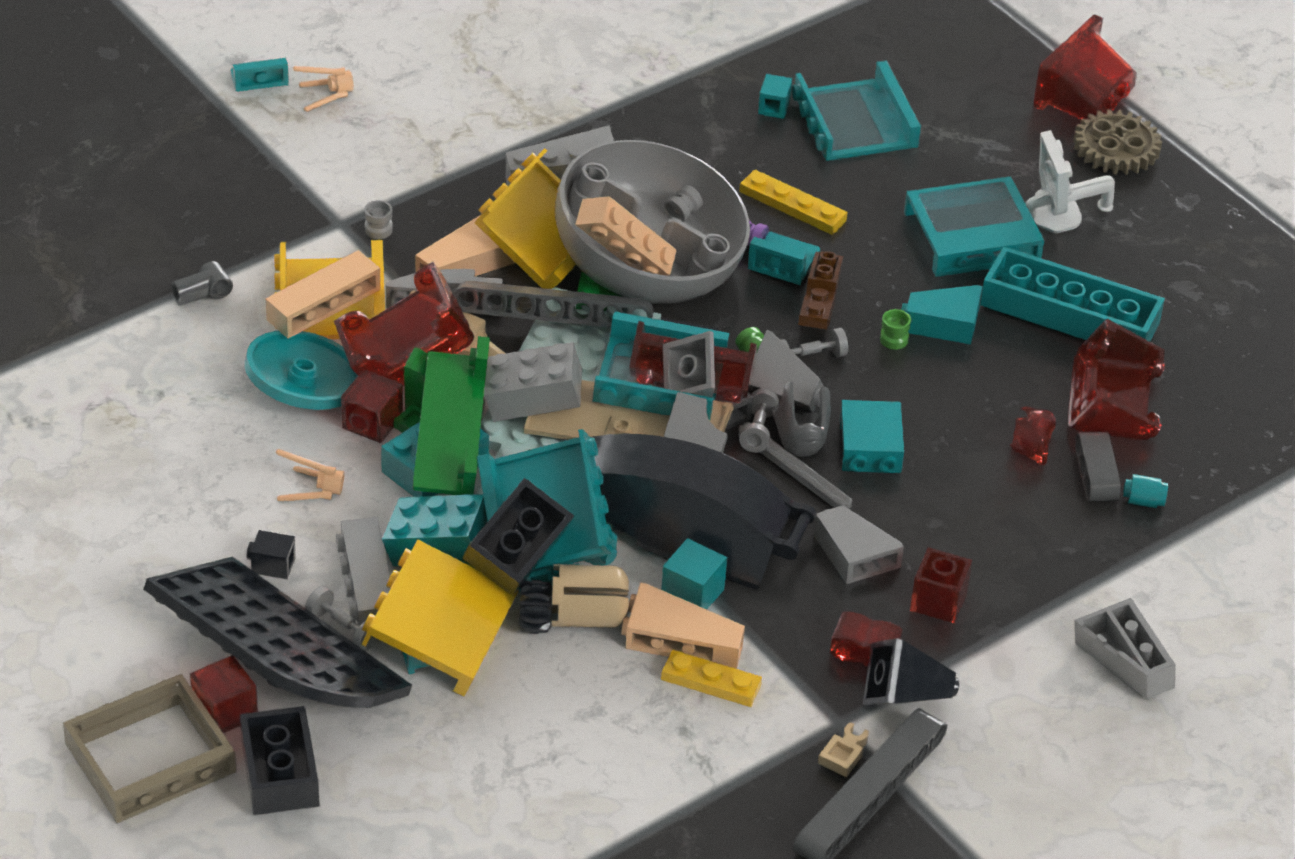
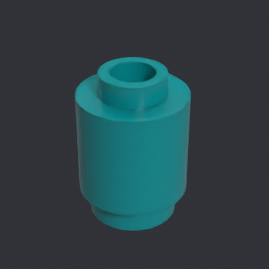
(1145, 491)

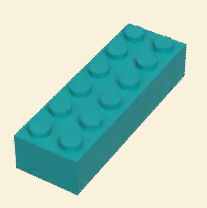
(1066, 297)

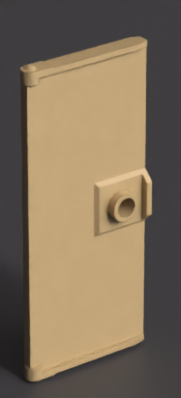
(606, 419)

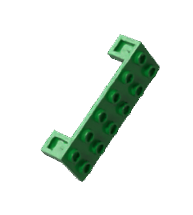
(451, 421)

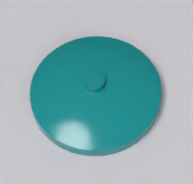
(300, 369)

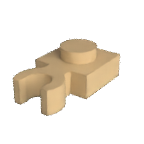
(845, 752)

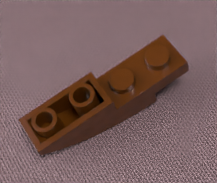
(821, 290)

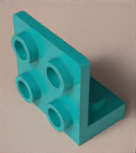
(781, 257)

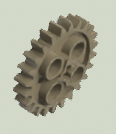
(1117, 142)

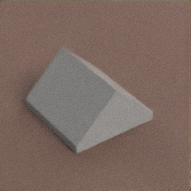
(690, 364)

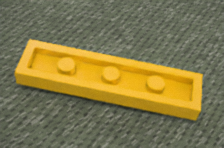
(793, 202)

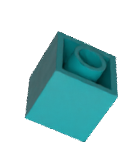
(695, 574)

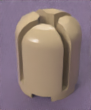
(589, 596)

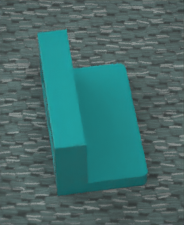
(260, 74)

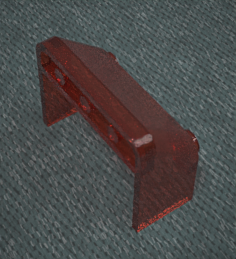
(731, 367)

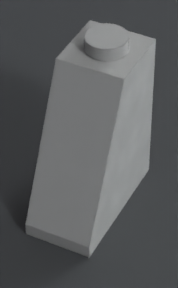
(779, 365)
(856, 545)

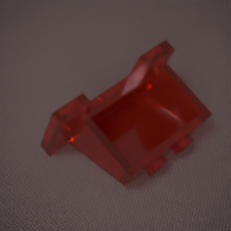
(1084, 74)

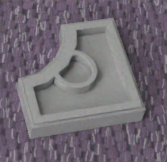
(691, 423)

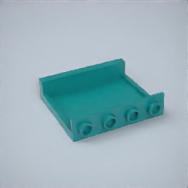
(569, 477)

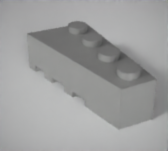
(559, 151)

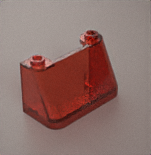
(422, 320)
(1113, 384)

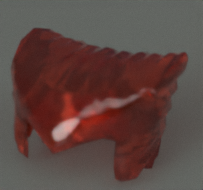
(1034, 434)

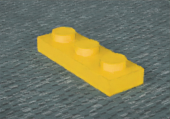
(711, 678)

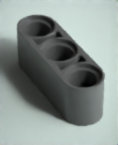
(1097, 466)

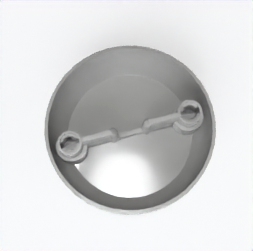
(641, 180)

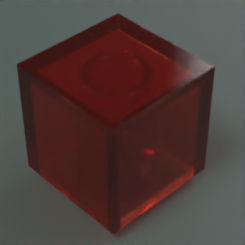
(371, 405)
(941, 585)
(225, 692)

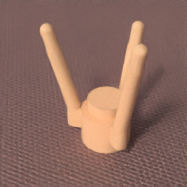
(340, 82)
(328, 478)

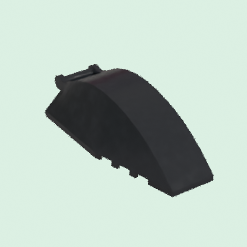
(682, 490)

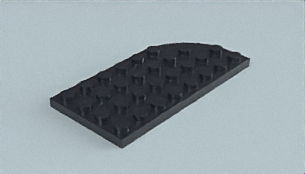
(275, 635)

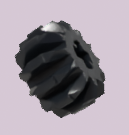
(535, 606)

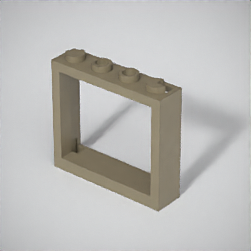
(168, 783)

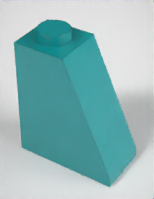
(945, 313)

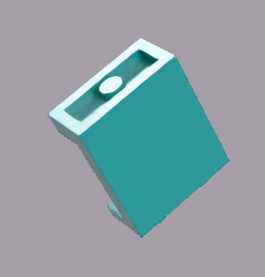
(872, 436)

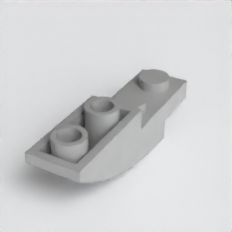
(401, 287)

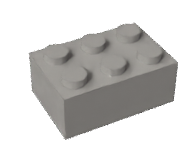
(533, 381)

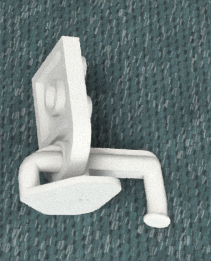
(1055, 203)

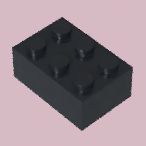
(518, 536)
(279, 760)

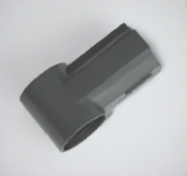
(209, 280)

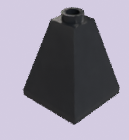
(905, 675)

